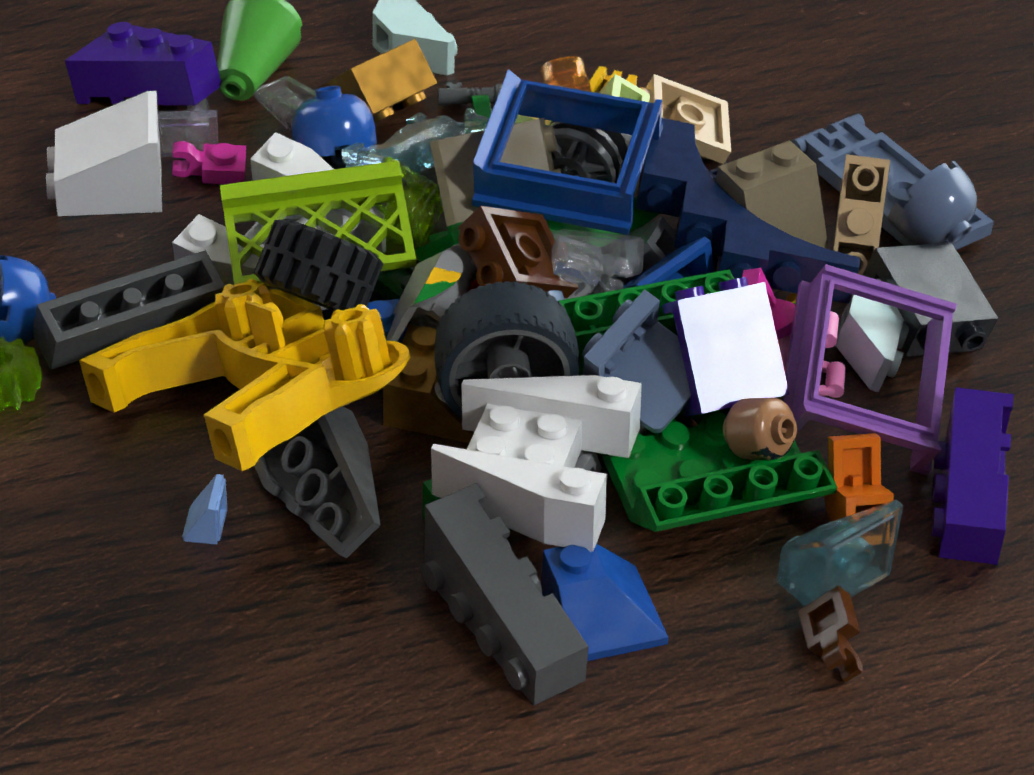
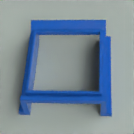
(555, 194)

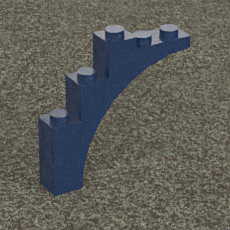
(681, 186)

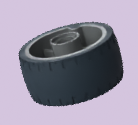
(503, 334)

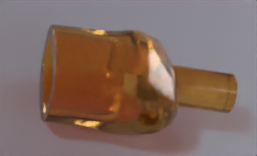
(567, 73)

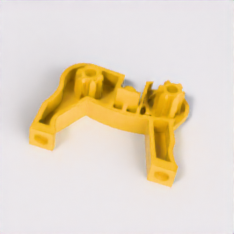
(266, 345)

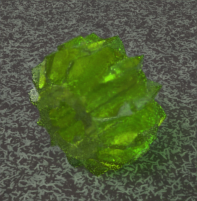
(18, 373)

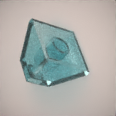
(842, 553)

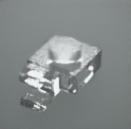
(584, 263)

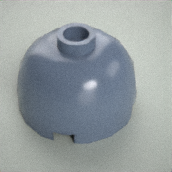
(937, 207)

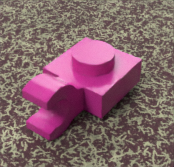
(216, 163)

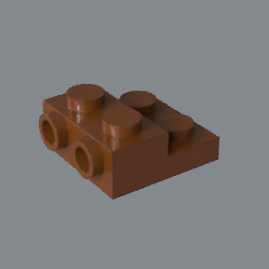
(512, 248)

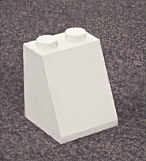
(108, 161)

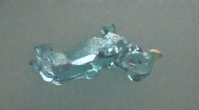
(412, 142)

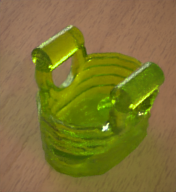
(422, 205)

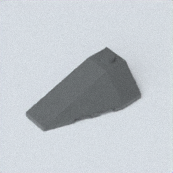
(326, 480)

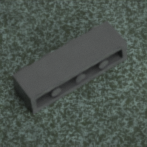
(122, 307)

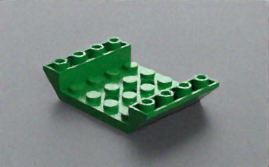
(691, 471)

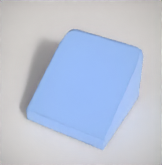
(207, 513)

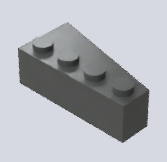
(500, 597)

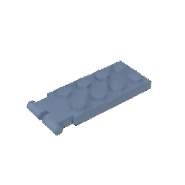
(852, 137)

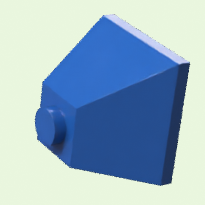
(602, 600)

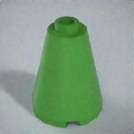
(255, 43)

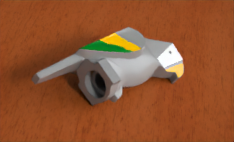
(433, 289)

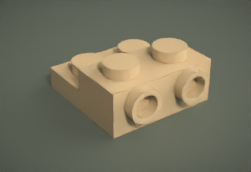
(696, 108)

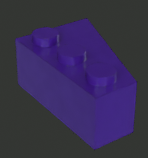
(973, 477)

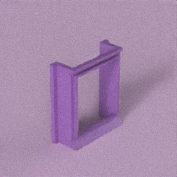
(807, 357)

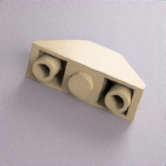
(861, 207)

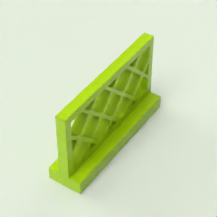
(313, 198)

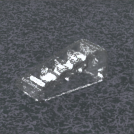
(283, 98)
(611, 245)

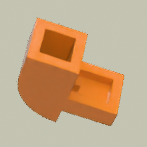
(857, 473)

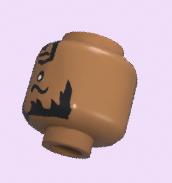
(760, 428)

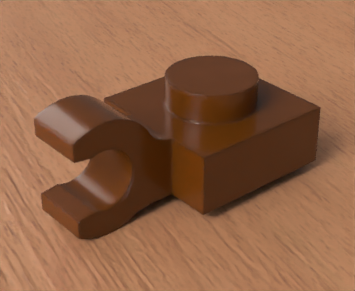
(827, 630)

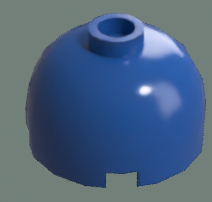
(333, 122)
(20, 292)

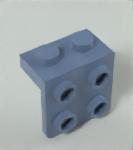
(642, 352)

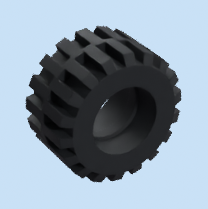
(317, 266)

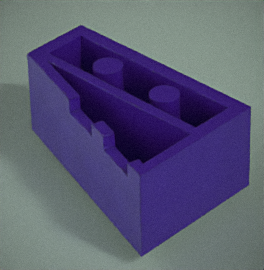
(141, 60)

